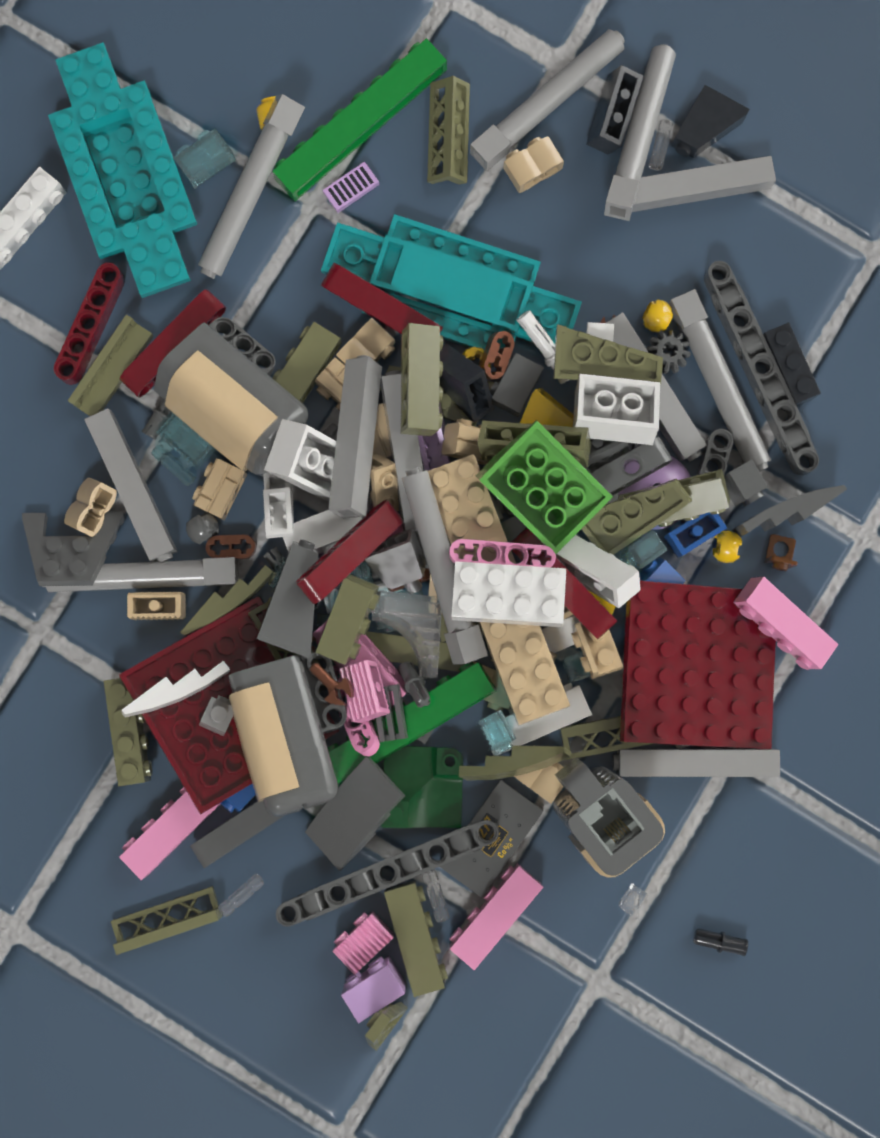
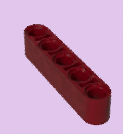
(372, 299)
(88, 311)
(142, 372)
(349, 551)
(577, 597)

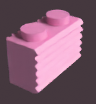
(368, 691)
(362, 942)

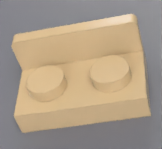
(383, 481)
(599, 654)

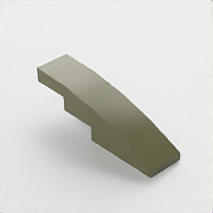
(218, 606)
(399, 650)
(522, 761)

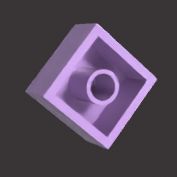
(373, 988)

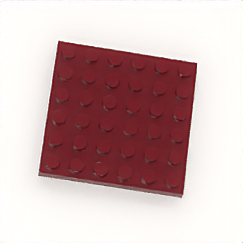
(695, 669)
(204, 761)

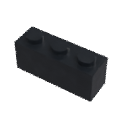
(614, 110)
(792, 364)

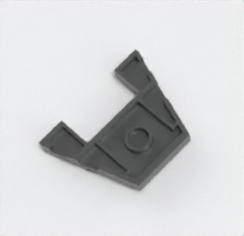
(69, 558)

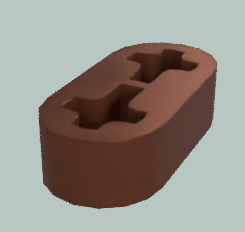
(500, 357)
(230, 540)

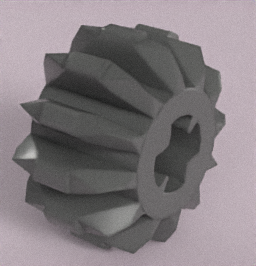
(670, 343)

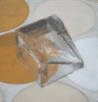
(633, 900)

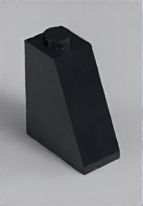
(708, 122)
(465, 384)

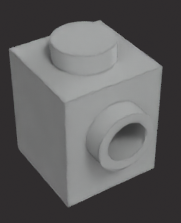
(217, 715)

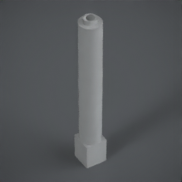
(278, 126)
(640, 133)
(498, 139)
(692, 322)
(161, 574)
(463, 637)

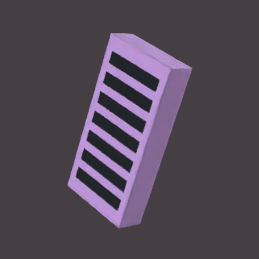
(351, 187)

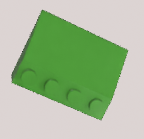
(544, 486)

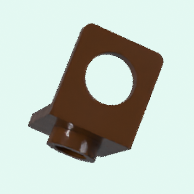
(777, 562)

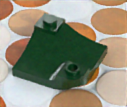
(429, 787)

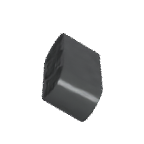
(717, 455)

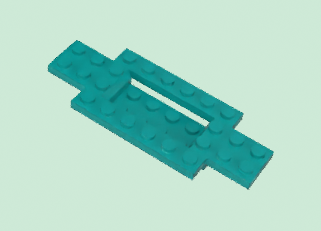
(132, 166)
(452, 275)

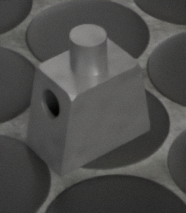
(399, 561)

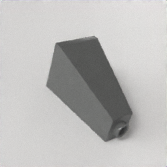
(290, 612)

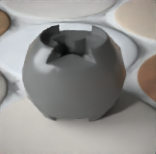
(202, 527)

